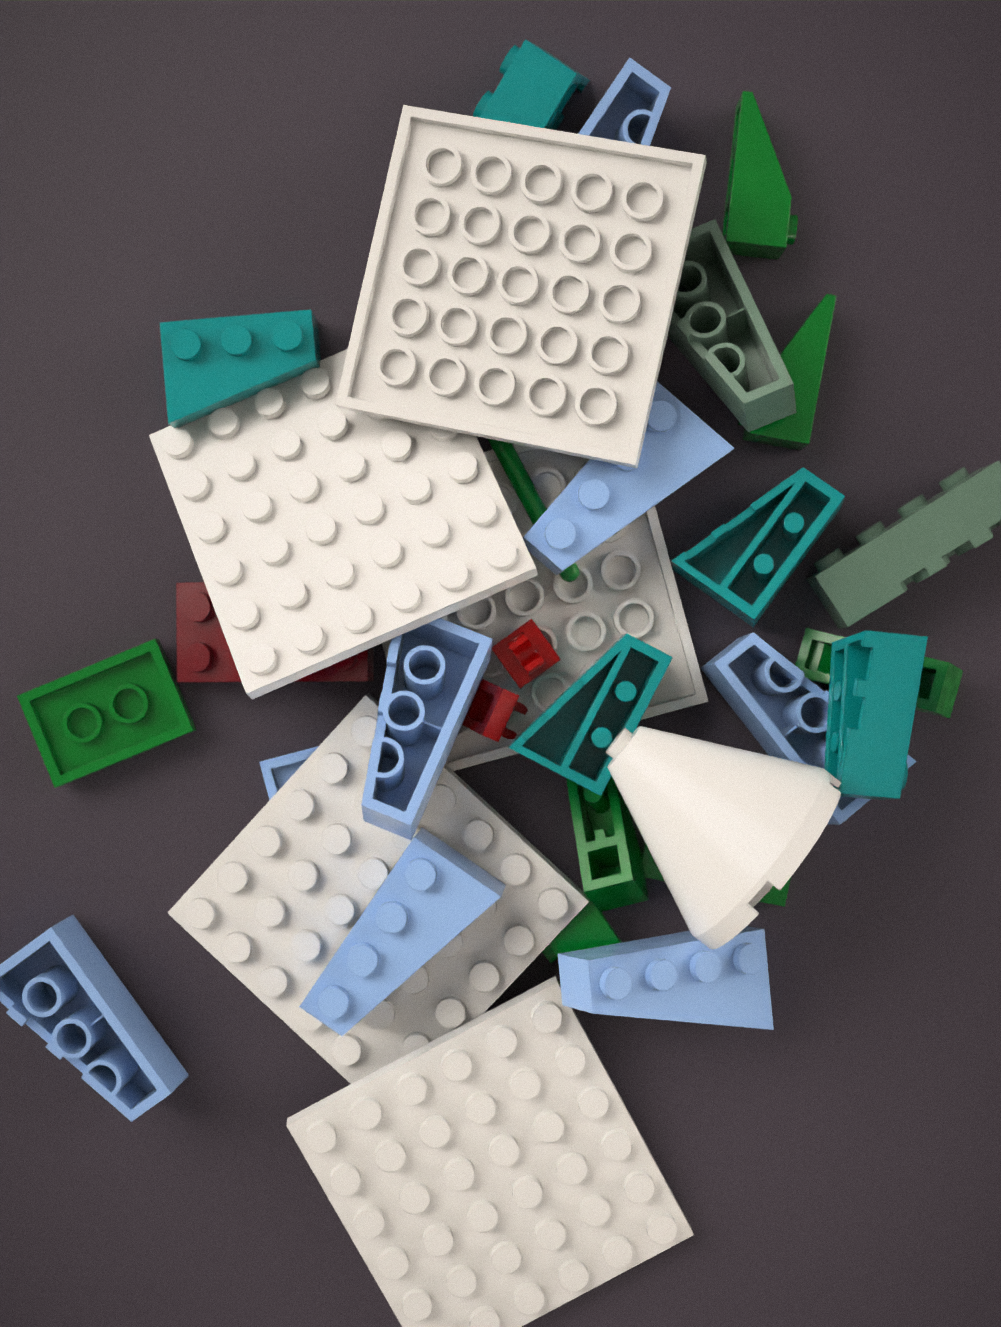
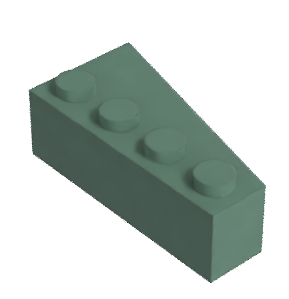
(725, 334)
(911, 546)

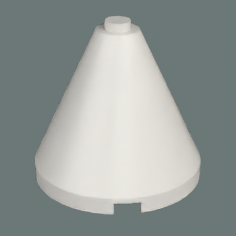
(720, 822)

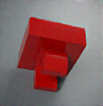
(525, 653)
(492, 710)

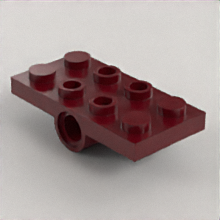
(207, 657)

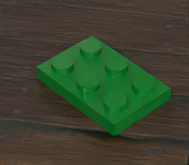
(106, 712)

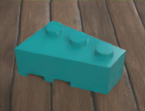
(532, 89)
(233, 358)
(761, 548)
(872, 711)
(592, 712)

